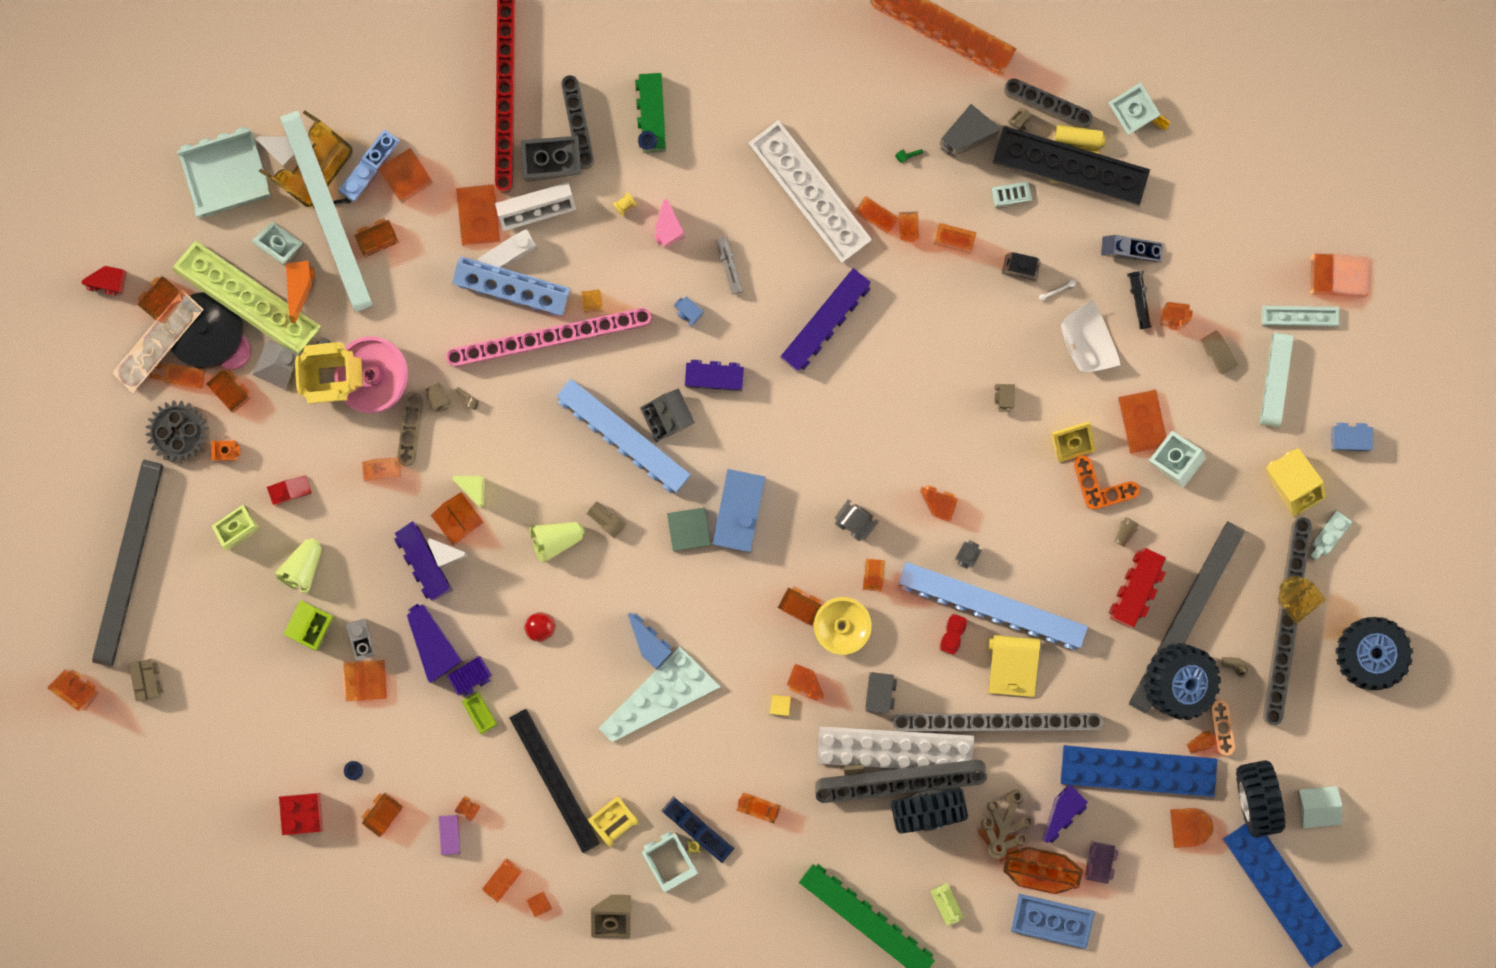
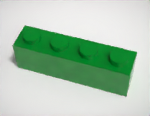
(651, 108)

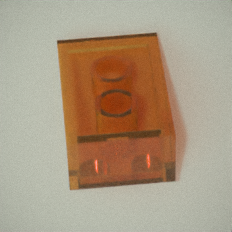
(1339, 275)

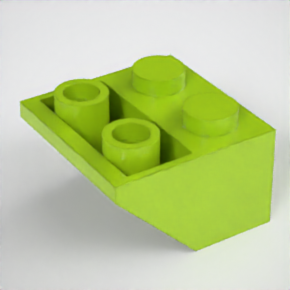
(309, 625)

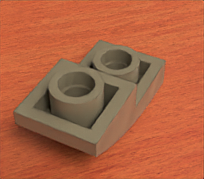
(1219, 351)

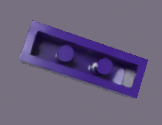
(714, 375)

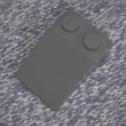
(550, 158)

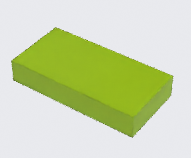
(479, 713)

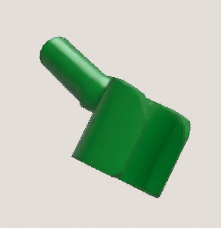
(902, 156)

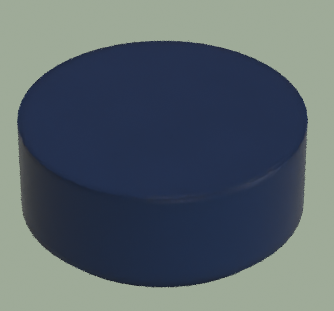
(647, 140)
(353, 770)

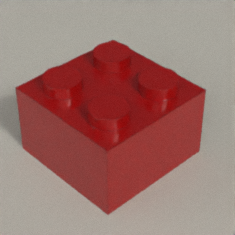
(301, 813)

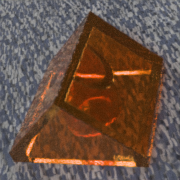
(457, 518)

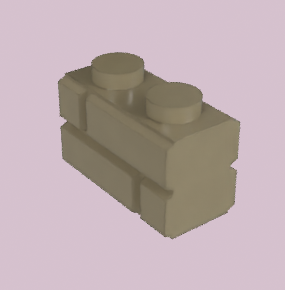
(145, 679)

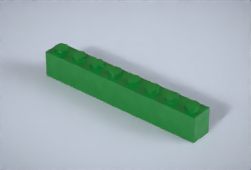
(864, 919)

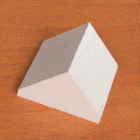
(445, 554)

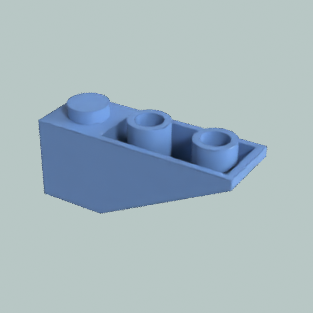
(650, 647)

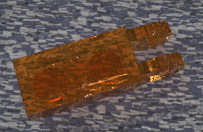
(180, 375)

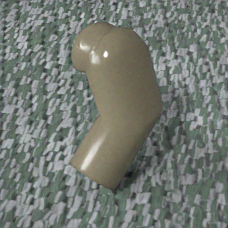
(1237, 665)

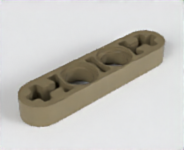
(406, 428)

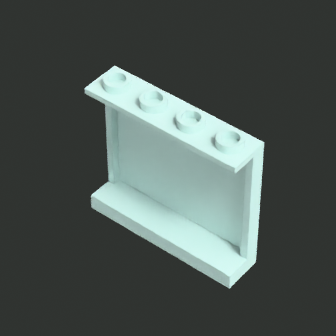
(224, 172)

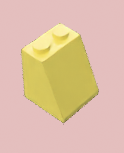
(1296, 482)

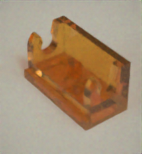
(502, 880)

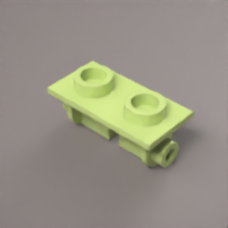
(947, 904)

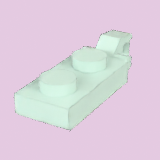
(1330, 534)

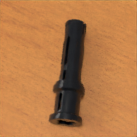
(1138, 291)

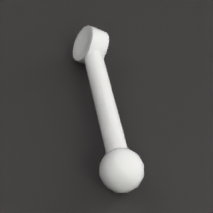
(1071, 284)

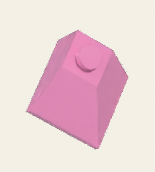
(668, 227)

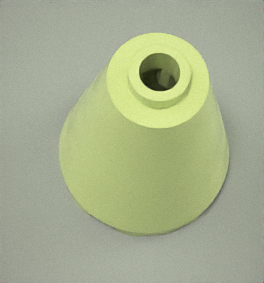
(555, 538)
(300, 566)

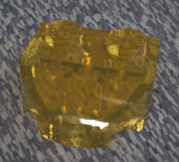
(1299, 597)

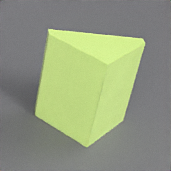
(473, 486)
(235, 528)

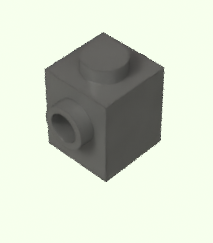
(968, 554)

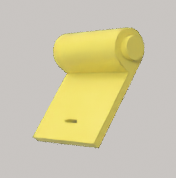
(1080, 137)
(1014, 663)

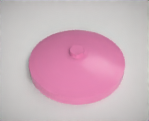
(382, 373)

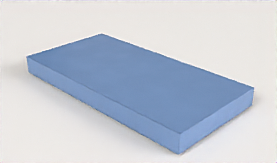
(1052, 921)

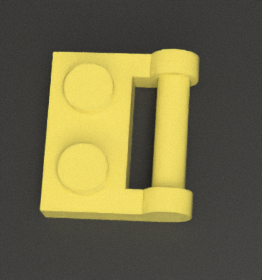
(608, 816)

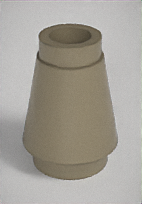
(1126, 531)

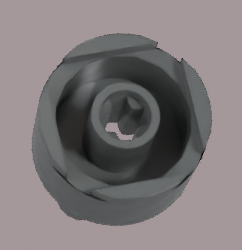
(856, 520)

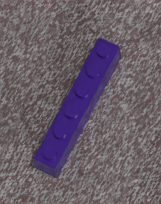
(825, 320)

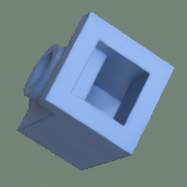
(688, 310)

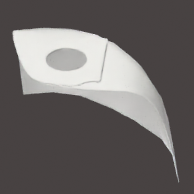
(1091, 337)

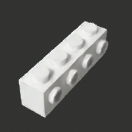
(535, 206)

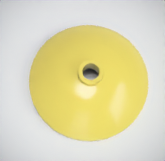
(856, 622)

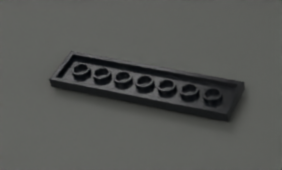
(1071, 166)

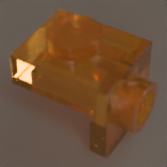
(908, 226)

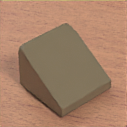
(855, 769)

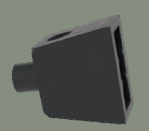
(1021, 266)

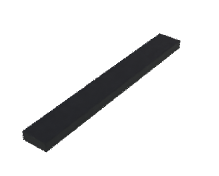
(554, 780)

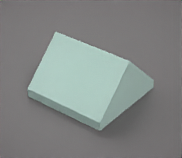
(278, 243)
(1320, 807)

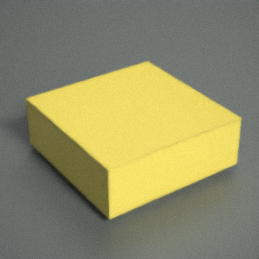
(780, 705)

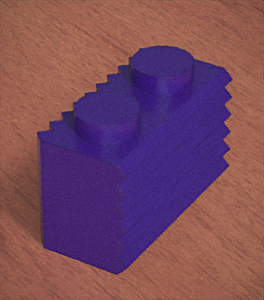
(469, 676)

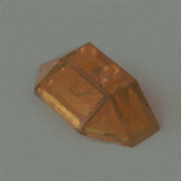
(1042, 870)

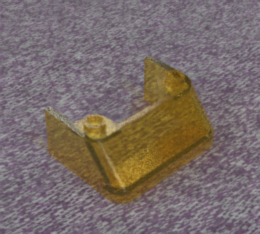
(331, 154)

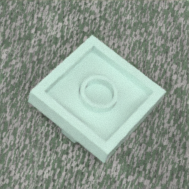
(1134, 108)

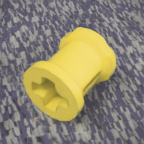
(624, 204)

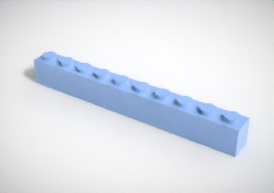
(993, 605)

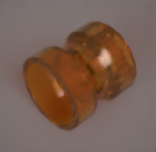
(467, 808)

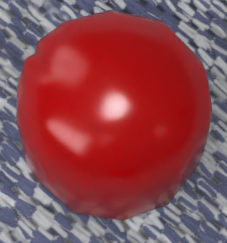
(539, 627)

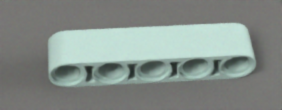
(1276, 379)

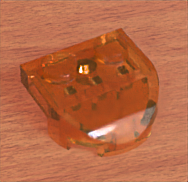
(1190, 827)

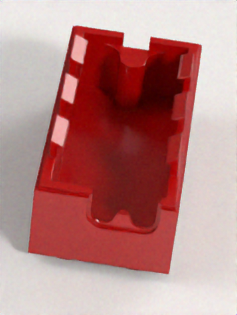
(1138, 588)

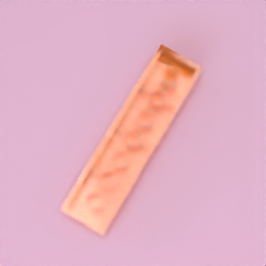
(951, 32)

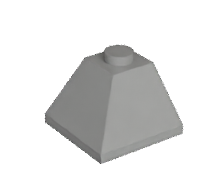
(276, 365)

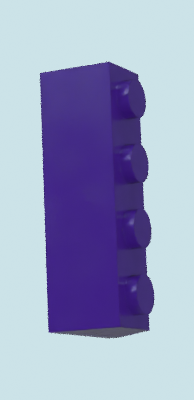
(423, 561)

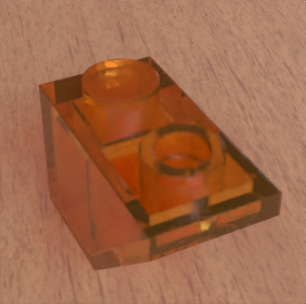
(939, 504)
(805, 680)

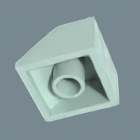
(1177, 459)

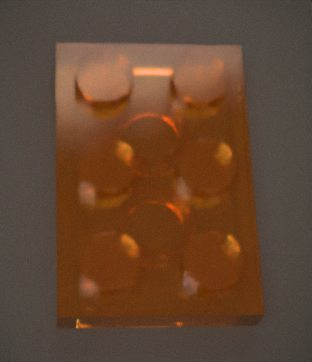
(478, 214)
(1142, 421)

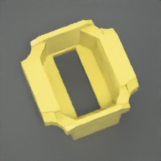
(326, 356)

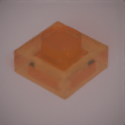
(539, 904)

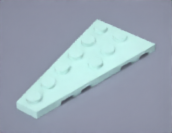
(666, 690)

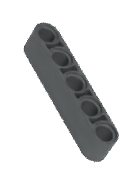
(1042, 95)
(578, 112)

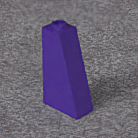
(433, 646)

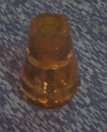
(1202, 742)

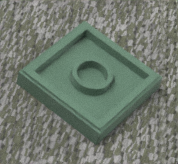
(688, 529)

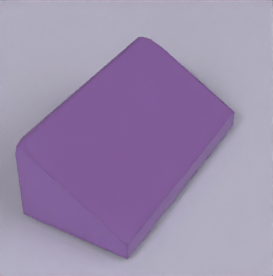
(449, 834)

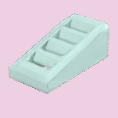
(995, 195)

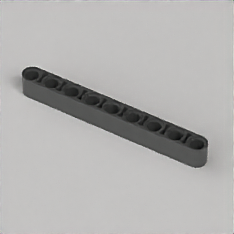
(909, 776)

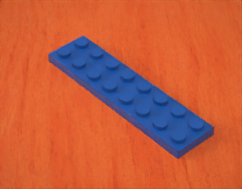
(1138, 771)
(1283, 895)

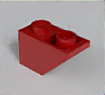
(106, 279)

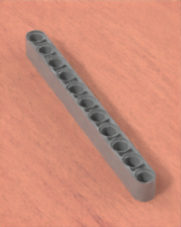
(1006, 725)

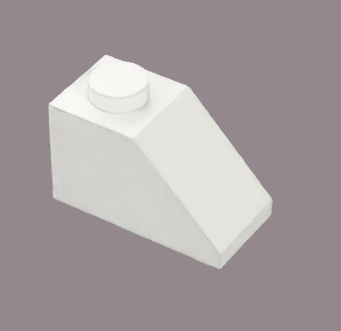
(279, 148)

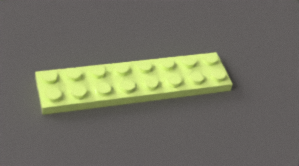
(245, 297)

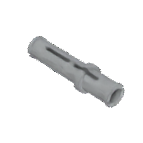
(723, 243)

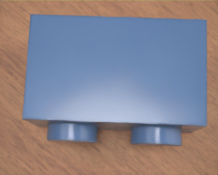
(1352, 438)

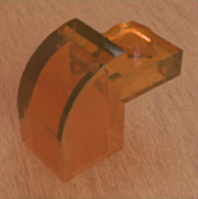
(873, 575)
(758, 807)

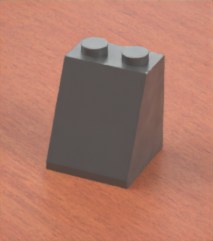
(968, 132)

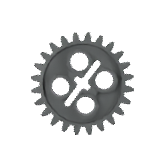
(190, 442)

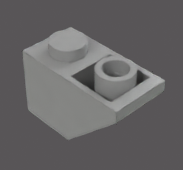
(360, 639)

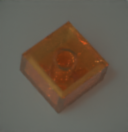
(405, 175)

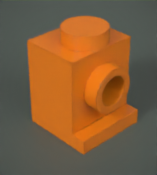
(217, 454)

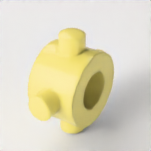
(693, 847)

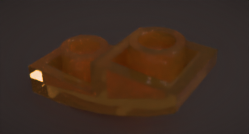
(876, 215)

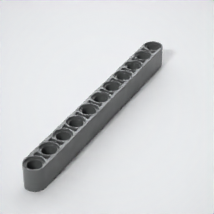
(127, 563)
(1194, 600)
(1281, 629)

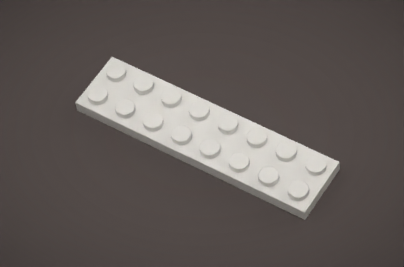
(810, 191)
(890, 748)

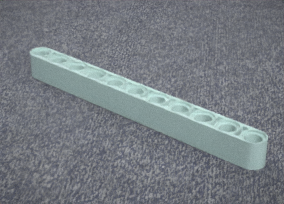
(326, 211)

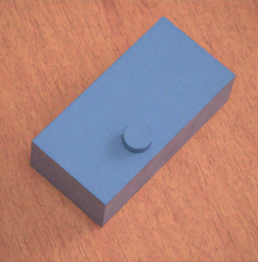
(738, 510)

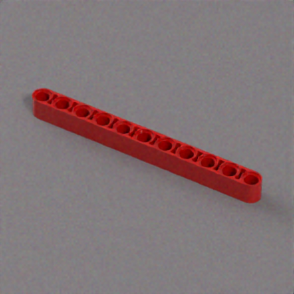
(502, 98)

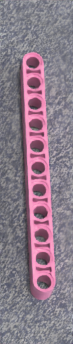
(539, 335)

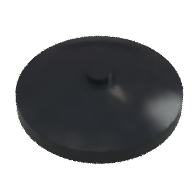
(212, 335)

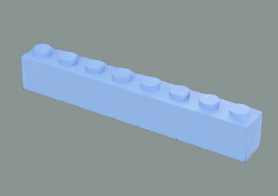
(622, 435)

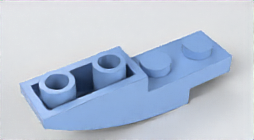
(368, 167)

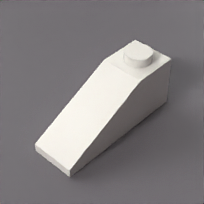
(509, 250)

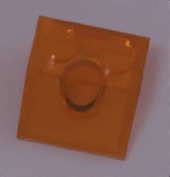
(74, 690)

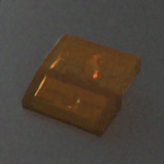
(365, 680)

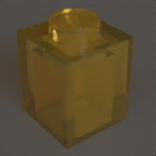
(592, 301)

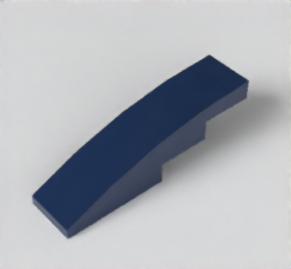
(697, 829)

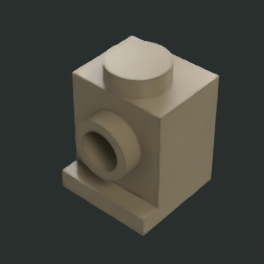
(1005, 397)

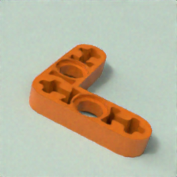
(1101, 494)

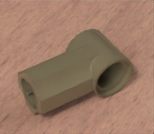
(610, 522)

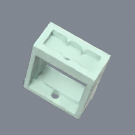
(681, 877)

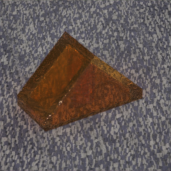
(381, 468)

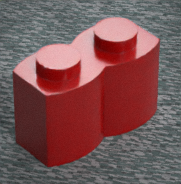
(954, 629)

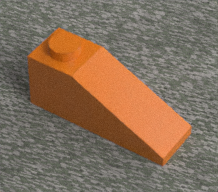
(298, 286)

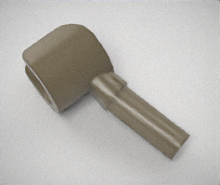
(472, 402)

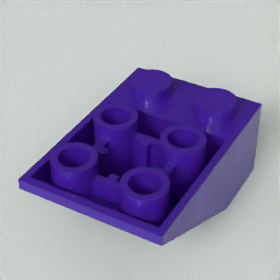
(1064, 808)

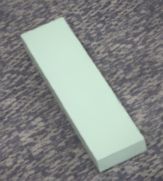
(1300, 316)

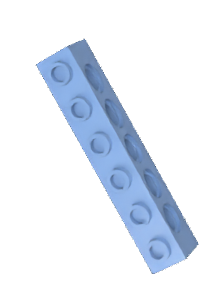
(521, 283)

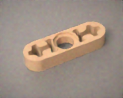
(1214, 714)

